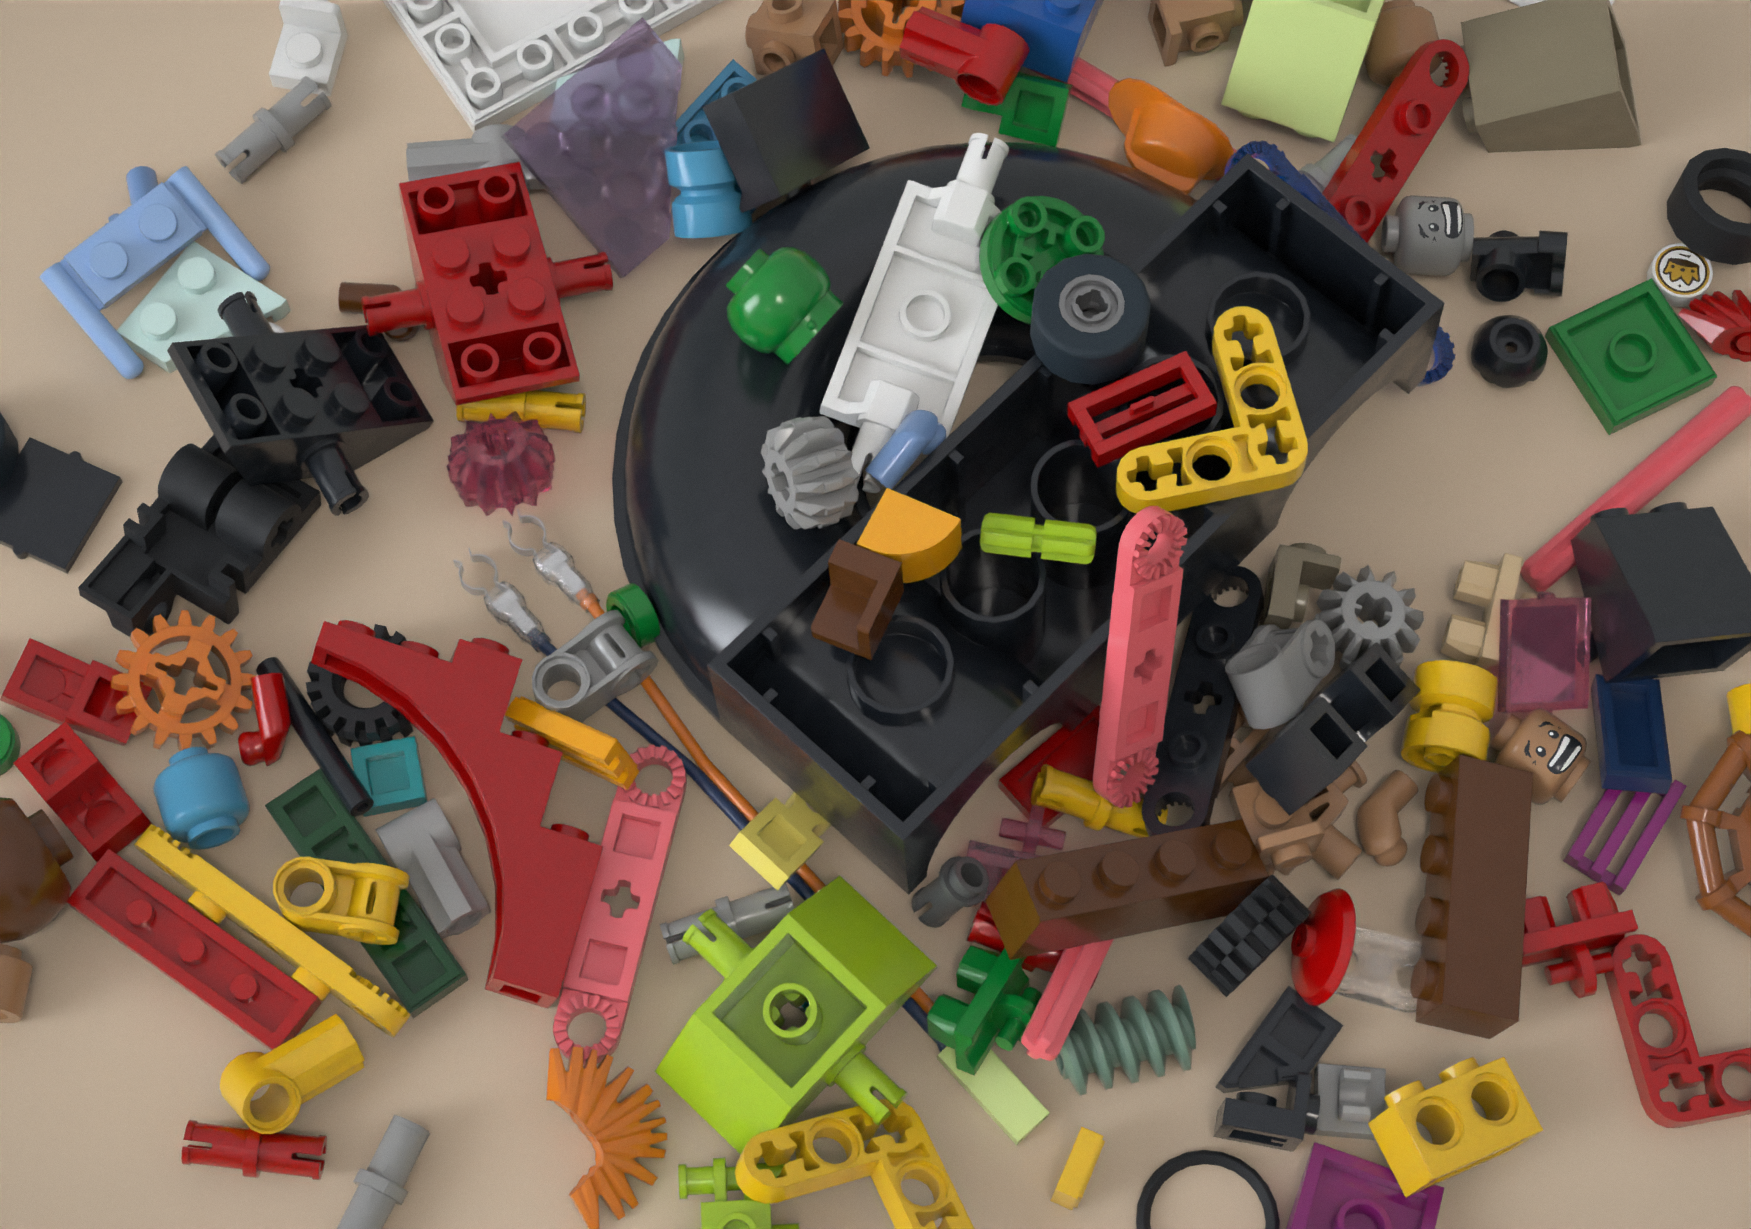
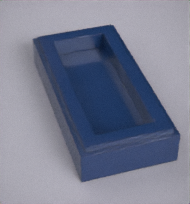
(1631, 735)

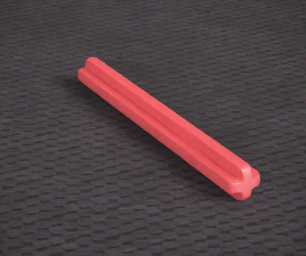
(1643, 482)

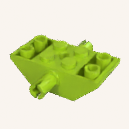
(825, 952)

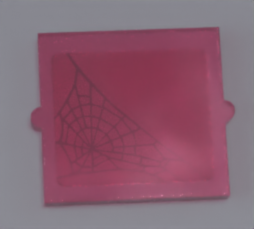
(1544, 653)

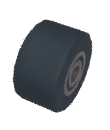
(1092, 343)

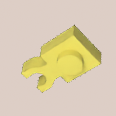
(781, 839)

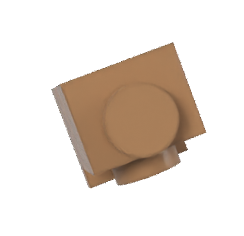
(1192, 25)

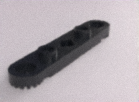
(1198, 744)

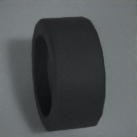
(1697, 222)

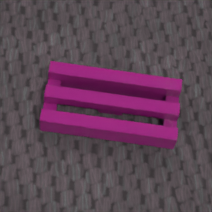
(1597, 869)

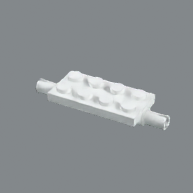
(920, 310)

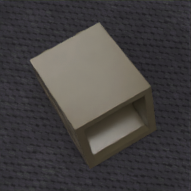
(1549, 78)

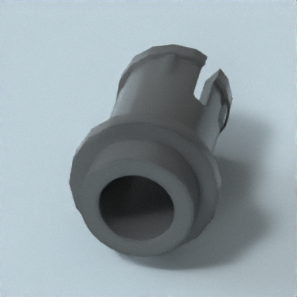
(959, 885)

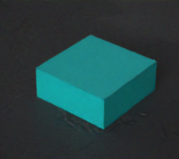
(391, 774)

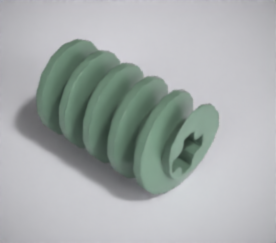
(1128, 1039)

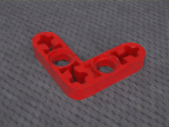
(1678, 1061)

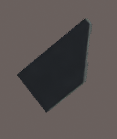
(1285, 1043)

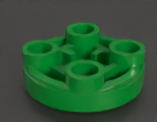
(1028, 242)

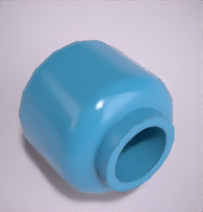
(201, 798)

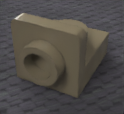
(1290, 578)

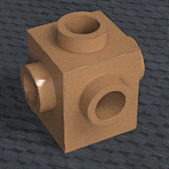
(792, 30)

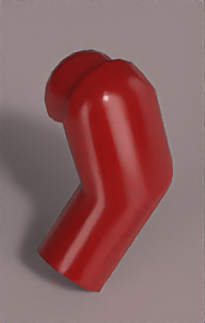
(273, 721)

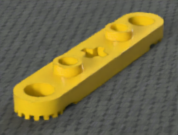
(315, 966)

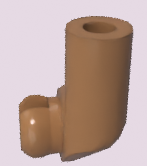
(1379, 819)

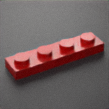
(193, 951)

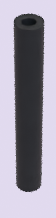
(321, 744)

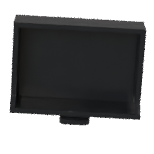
(786, 129)

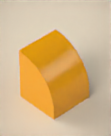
(912, 534)

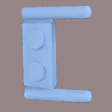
(133, 249)

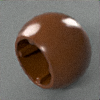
(30, 872)

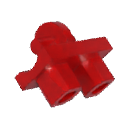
(1594, 928)

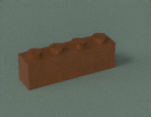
(1125, 888)
(1473, 897)

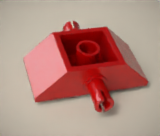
(486, 285)

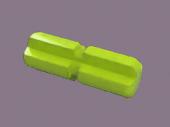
(1021, 537)

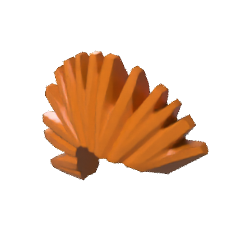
(610, 1127)

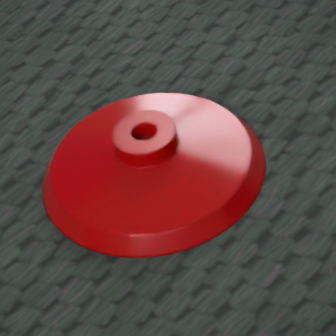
(1323, 946)

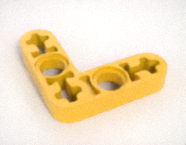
(1240, 446)
(882, 1160)

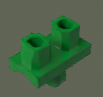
(995, 1014)

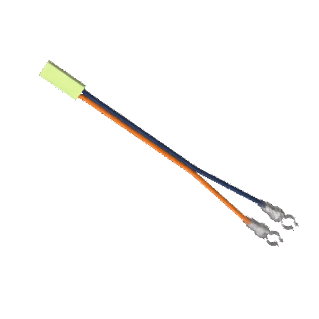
(994, 1084)

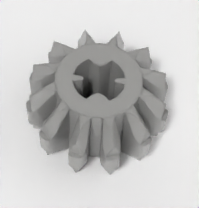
(809, 472)
(1370, 601)

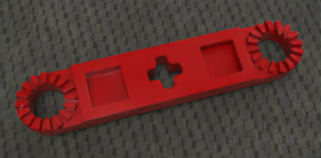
(1400, 133)

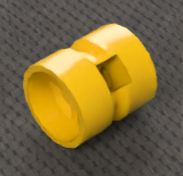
(1449, 714)

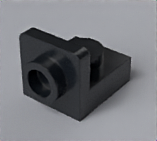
(1258, 1121)

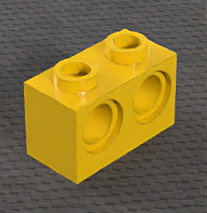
(1457, 1131)

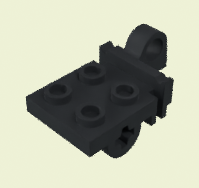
(197, 541)

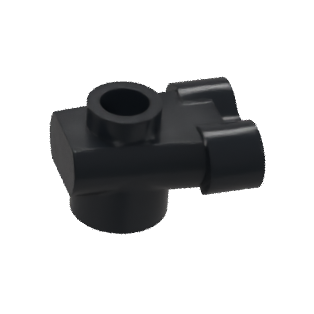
(1510, 263)

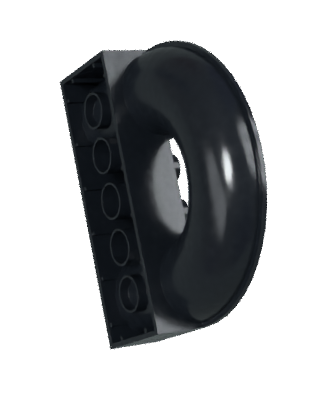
(992, 638)

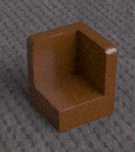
(859, 600)

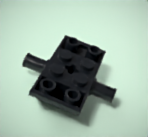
(300, 400)

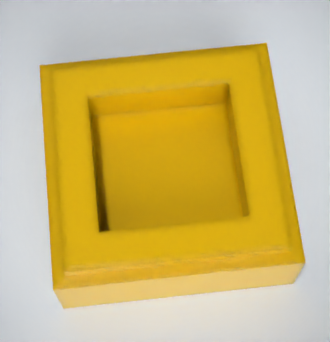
(1078, 1169)

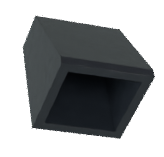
(1664, 592)

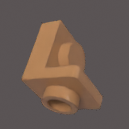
(1277, 836)

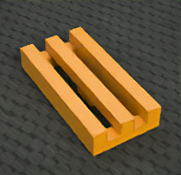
(580, 743)

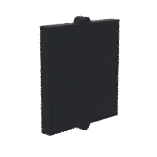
(53, 504)

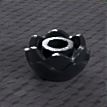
(1498, 364)

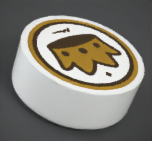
(1680, 274)

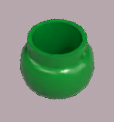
(780, 301)

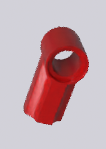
(977, 59)

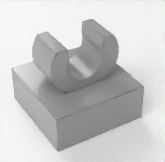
(1348, 1099)

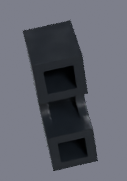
(1332, 729)

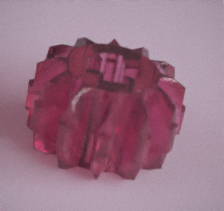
(501, 463)

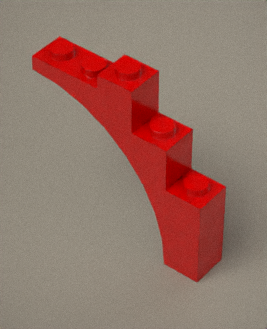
(459, 707)

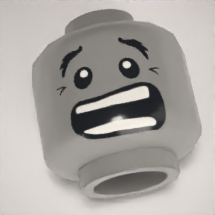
(1428, 235)

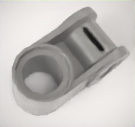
(600, 661)
(1280, 670)

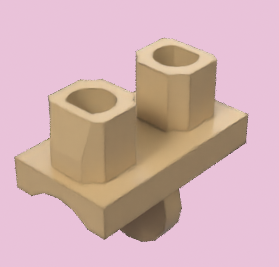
(1484, 586)

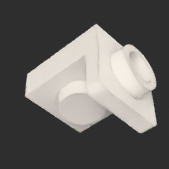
(309, 44)

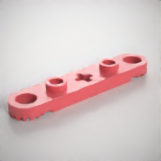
(1139, 655)
(611, 948)

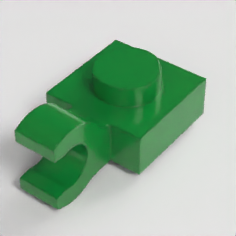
(1030, 110)

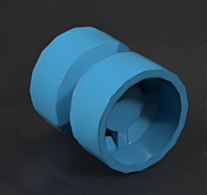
(708, 191)

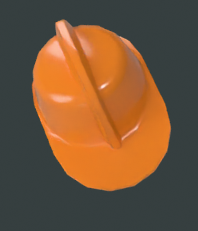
(1167, 136)

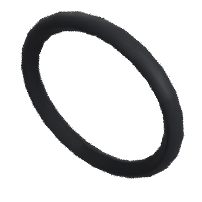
(1211, 1158)

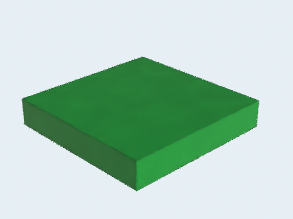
(1630, 356)

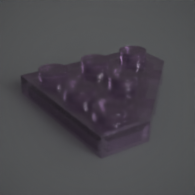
(603, 146)

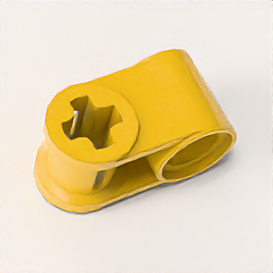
(346, 898)

